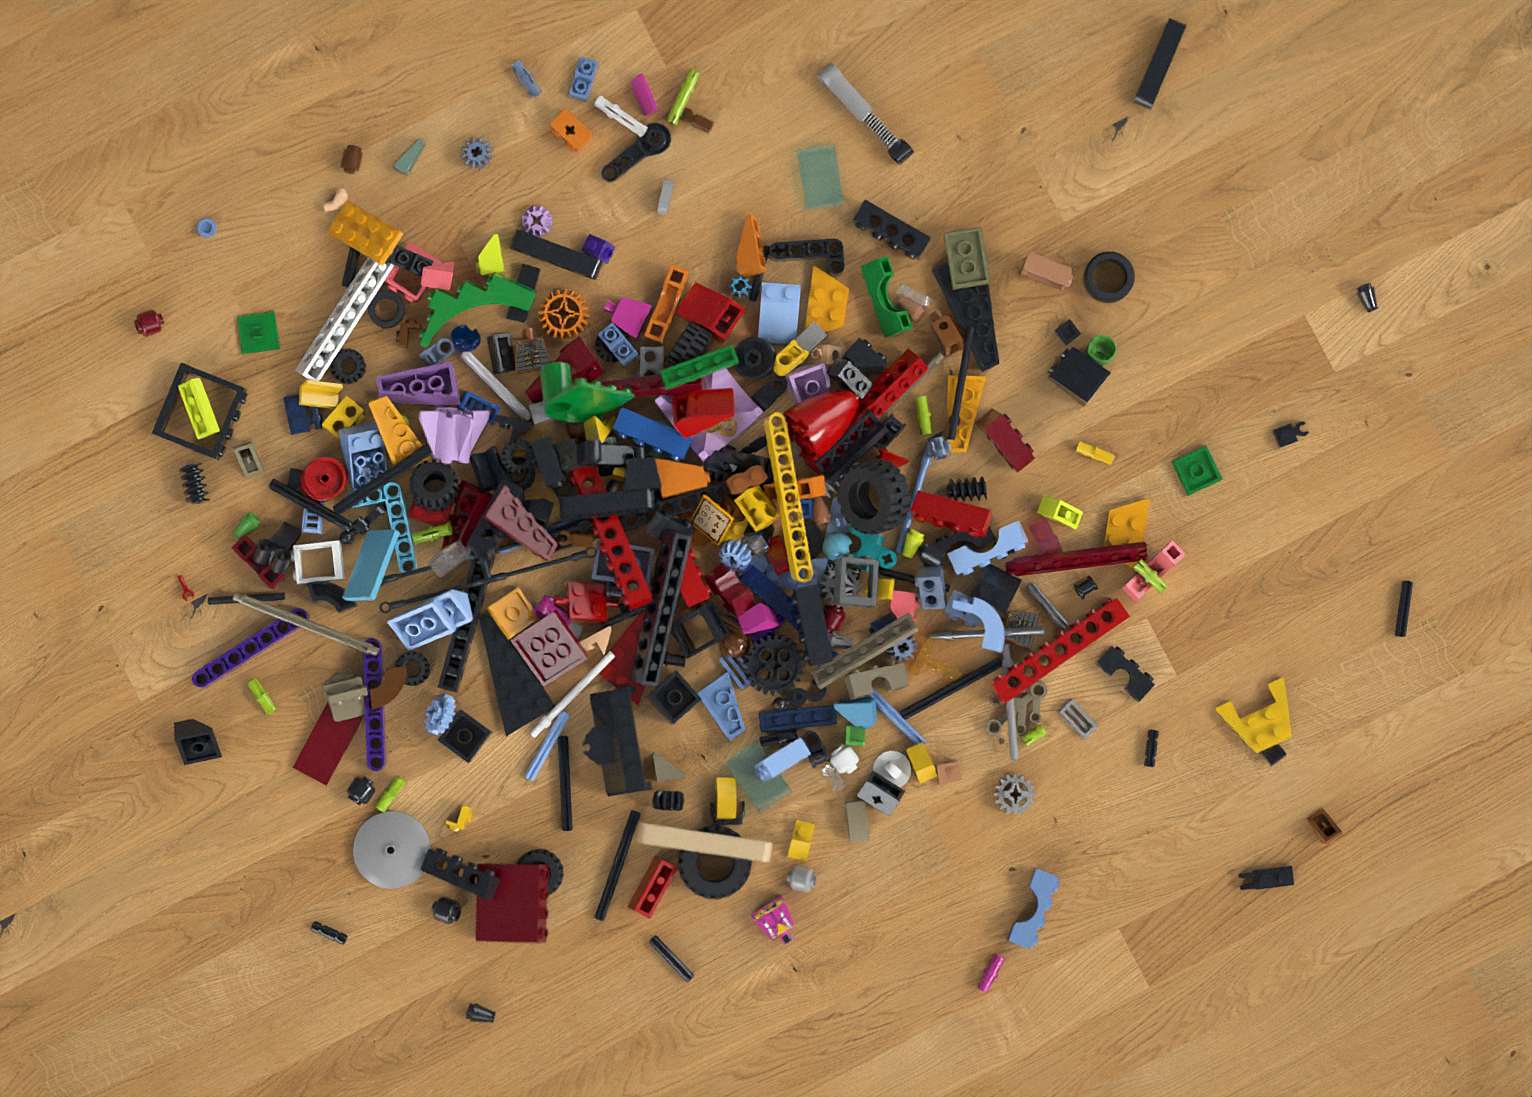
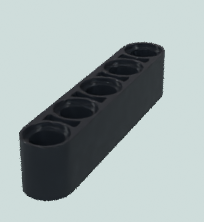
(1159, 63)
(556, 254)
(606, 504)

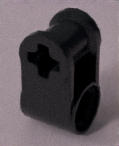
(766, 395)
(895, 428)
(816, 750)

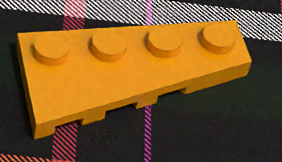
(969, 406)

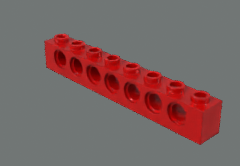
(884, 392)
(641, 594)
(1117, 615)

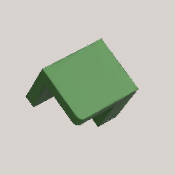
(855, 736)

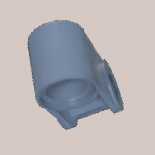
(436, 353)

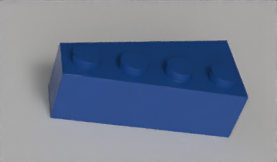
(652, 434)

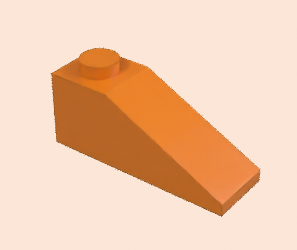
(750, 250)

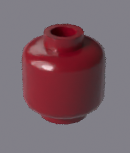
(148, 323)
(834, 617)

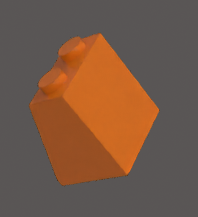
(680, 478)

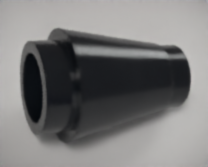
(1367, 296)
(478, 1013)

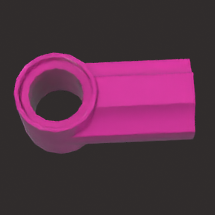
(546, 606)

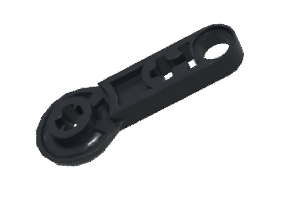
(640, 150)

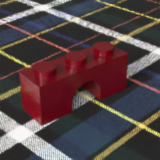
(245, 549)

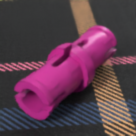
(991, 973)

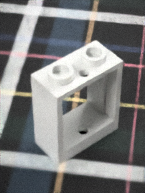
(337, 559)

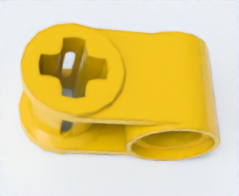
(792, 356)

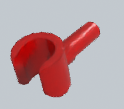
(185, 588)

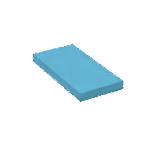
(371, 565)

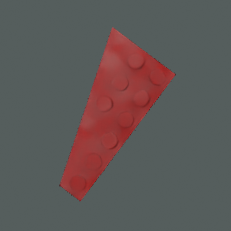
(620, 667)

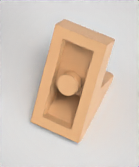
(601, 637)

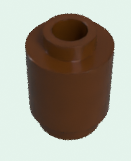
(351, 159)

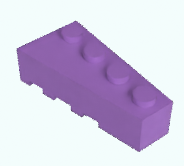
(421, 386)

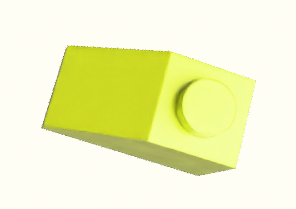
(491, 258)
(1059, 512)

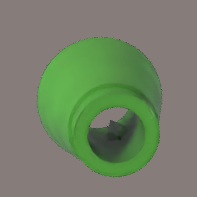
(247, 525)

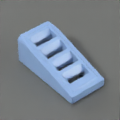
(313, 530)

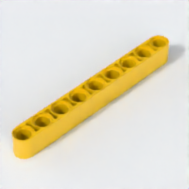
(781, 490)

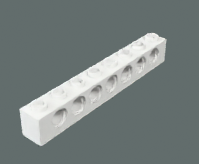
(343, 319)

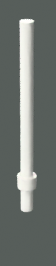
(546, 720)

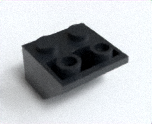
(865, 358)

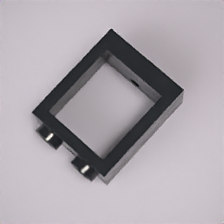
(549, 462)
(714, 623)

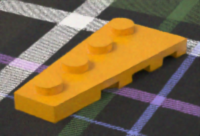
(394, 430)

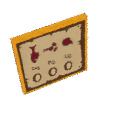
(711, 520)

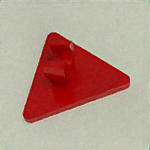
(894, 458)

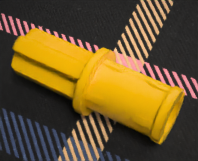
(1094, 453)

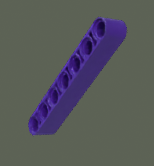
(241, 650)
(371, 714)

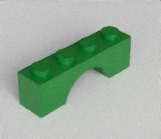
(877, 277)

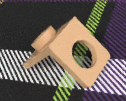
(823, 354)

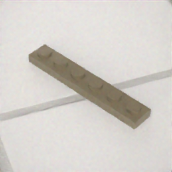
(864, 650)

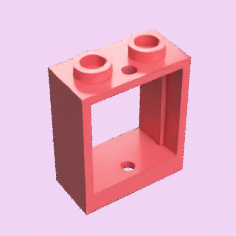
(395, 270)

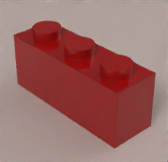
(652, 887)

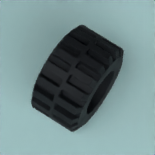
(690, 344)
(438, 499)
(553, 863)

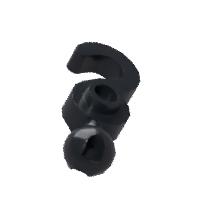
(361, 525)
(797, 698)

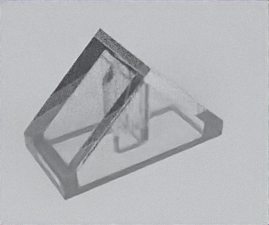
(449, 558)

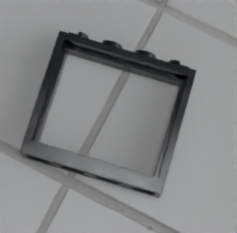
(171, 400)

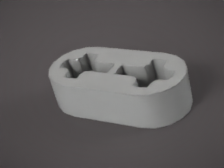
(665, 196)

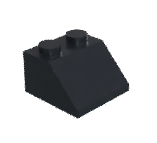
(996, 588)

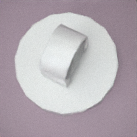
(893, 767)

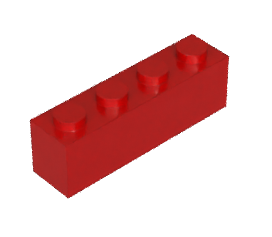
(951, 514)

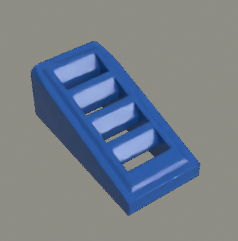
(465, 397)

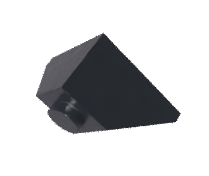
(196, 741)

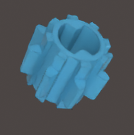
(736, 282)

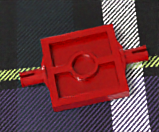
(586, 601)

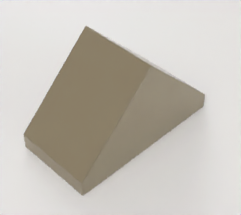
(248, 458)
(666, 770)

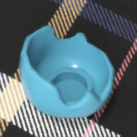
(836, 545)

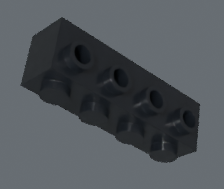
(812, 625)

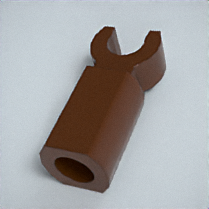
(698, 121)
(577, 539)

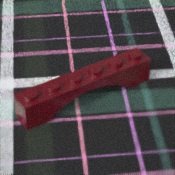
(654, 386)

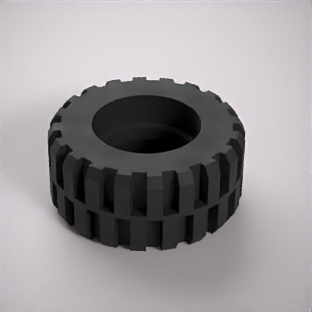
(892, 492)
(708, 888)

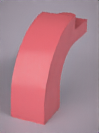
(1161, 563)

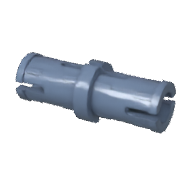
(526, 78)

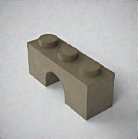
(892, 676)

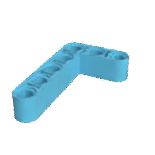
(395, 520)

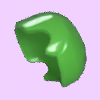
(1101, 349)

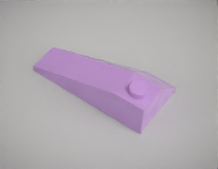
(807, 382)

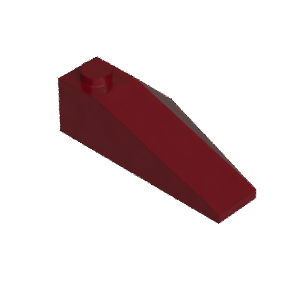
(467, 513)

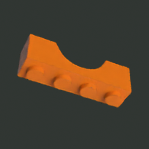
(667, 304)

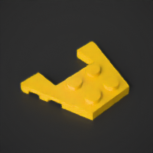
(1264, 726)

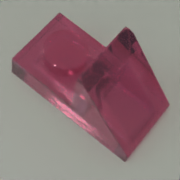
(1045, 537)

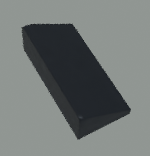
(501, 353)

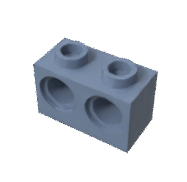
(931, 582)

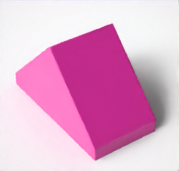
(757, 619)

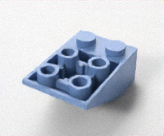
(363, 453)

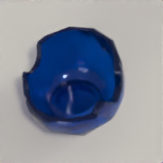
(465, 339)

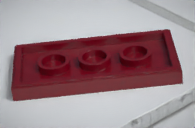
(326, 746)

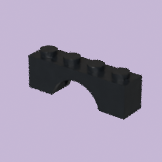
(944, 543)

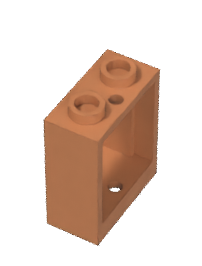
(1047, 271)

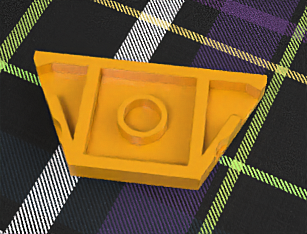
(826, 301)
(1127, 525)

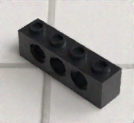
(887, 220)
(488, 547)
(434, 864)

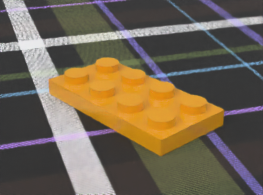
(365, 232)

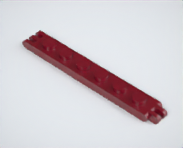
(1077, 559)

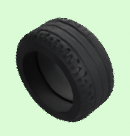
(1116, 258)

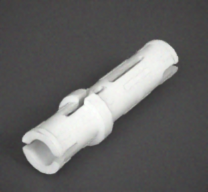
(603, 104)

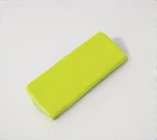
(198, 408)

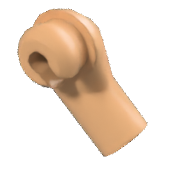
(338, 201)

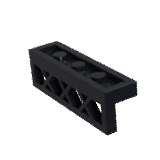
(852, 448)

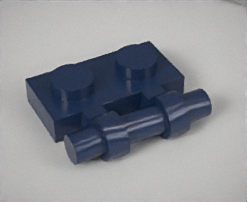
(298, 417)

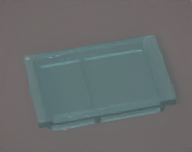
(820, 177)
(759, 792)

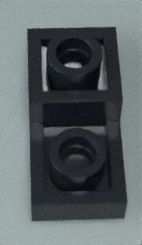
(409, 260)

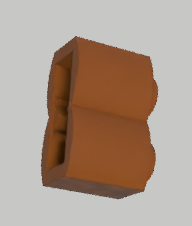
(750, 477)

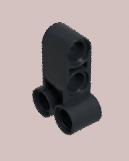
(278, 549)

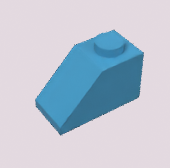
(859, 712)

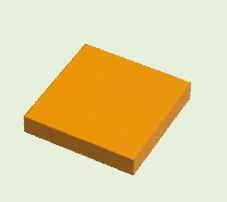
(512, 613)

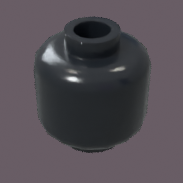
(361, 790)
(446, 910)

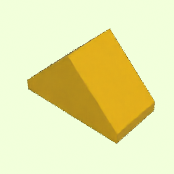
(921, 762)

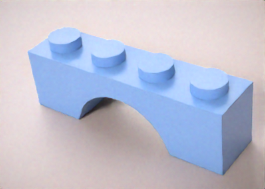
(1010, 538)

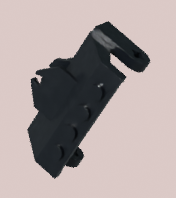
(616, 742)

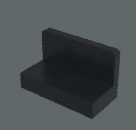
(488, 469)

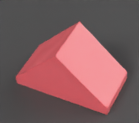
(438, 276)

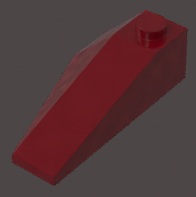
(582, 366)

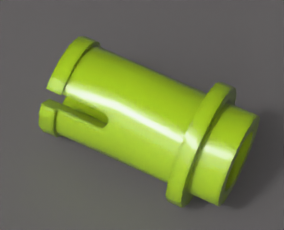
(1034, 734)

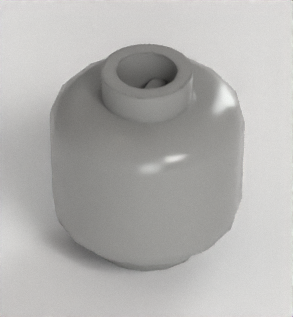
(802, 878)

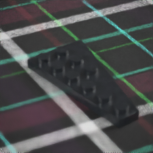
(516, 686)

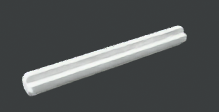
(496, 386)

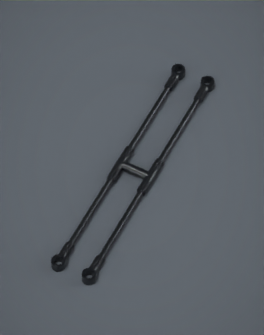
(488, 578)

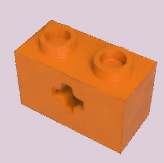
(565, 121)

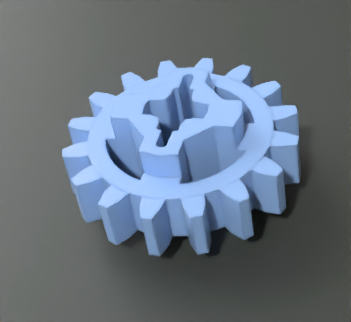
(440, 714)

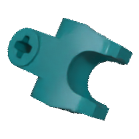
(873, 547)

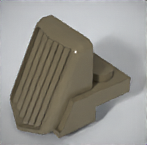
(345, 695)

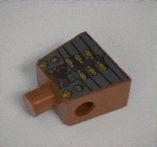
(948, 339)
(530, 353)
(1021, 620)

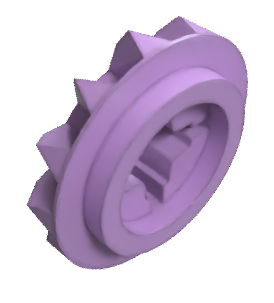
(546, 220)

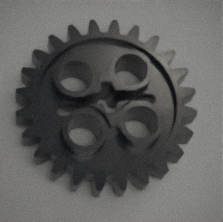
(790, 664)

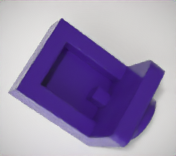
(598, 248)

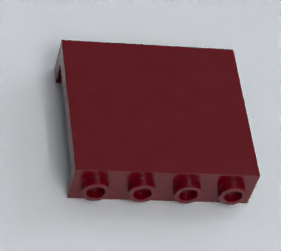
(518, 906)

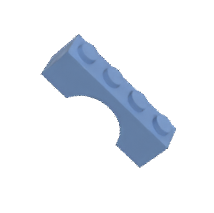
(1025, 932)

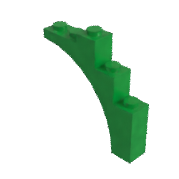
(499, 291)

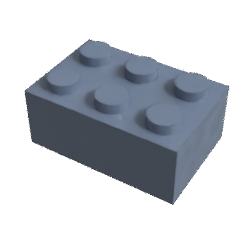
(644, 558)

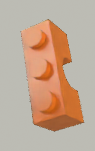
(807, 488)

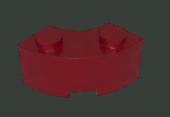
(725, 583)

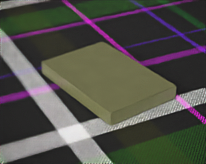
(966, 258)

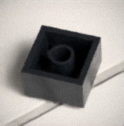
(673, 697)
(465, 736)

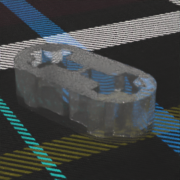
(914, 295)

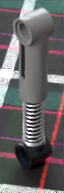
(859, 107)

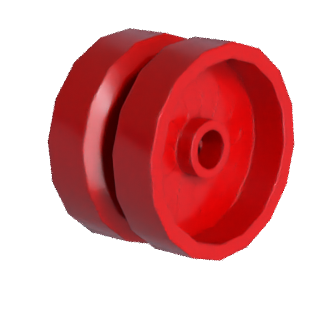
(334, 479)

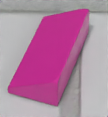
(643, 95)

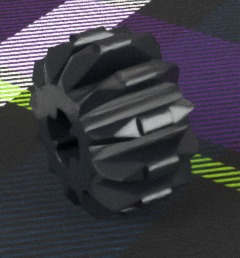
(668, 800)

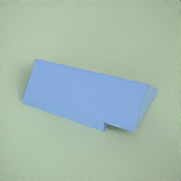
(432, 619)

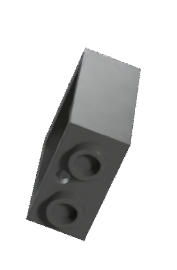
(839, 585)

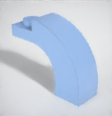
(994, 628)

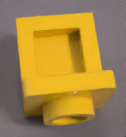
(464, 817)

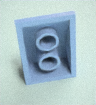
(779, 312)

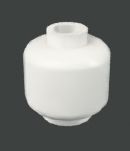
(844, 759)

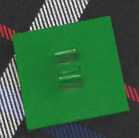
(258, 332)

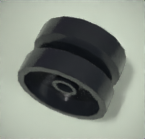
(766, 358)

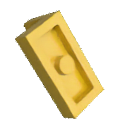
(319, 394)

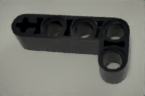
(806, 254)
(594, 454)

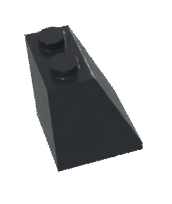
(1078, 375)

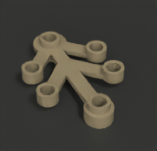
(1020, 707)

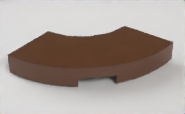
(389, 688)

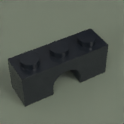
(1139, 683)

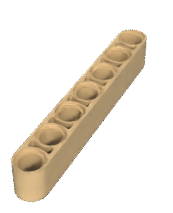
(704, 842)

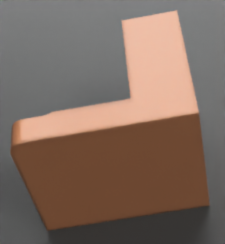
(948, 772)

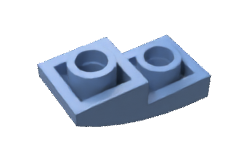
(583, 79)
(618, 344)

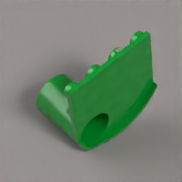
(578, 401)

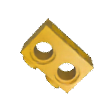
(340, 415)
(757, 508)

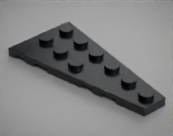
(972, 309)

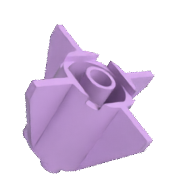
(452, 432)

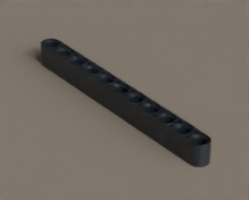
(642, 521)

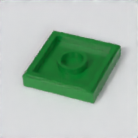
(1197, 470)

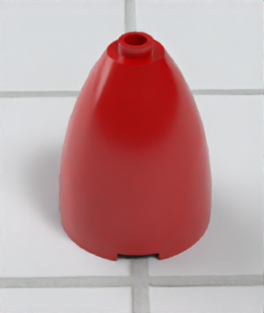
(820, 421)

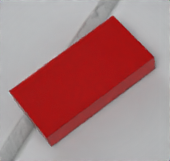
(778, 555)

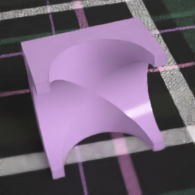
(746, 415)

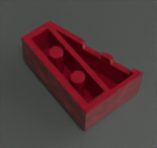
(1006, 439)

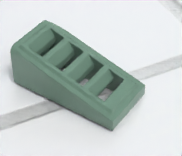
(409, 158)

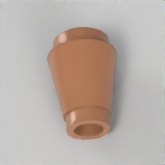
(914, 309)
(821, 514)

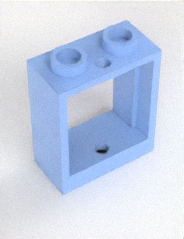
(781, 760)

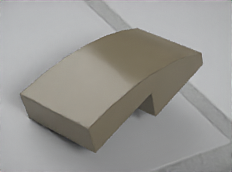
(857, 821)

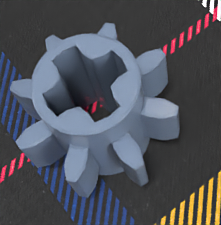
(939, 448)

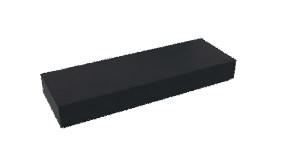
(528, 276)

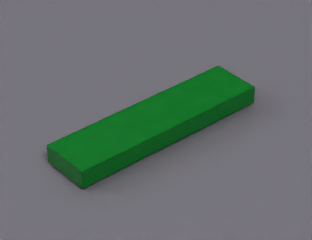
(699, 367)

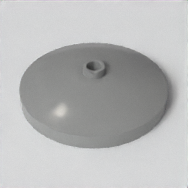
(409, 845)

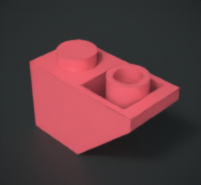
(903, 603)

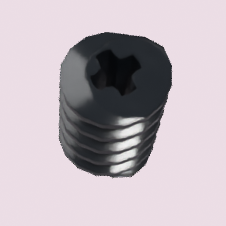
(194, 484)
(967, 489)

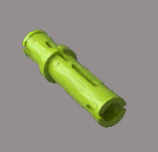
(683, 96)

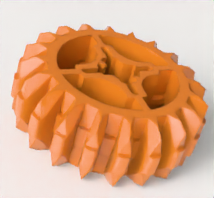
(572, 314)

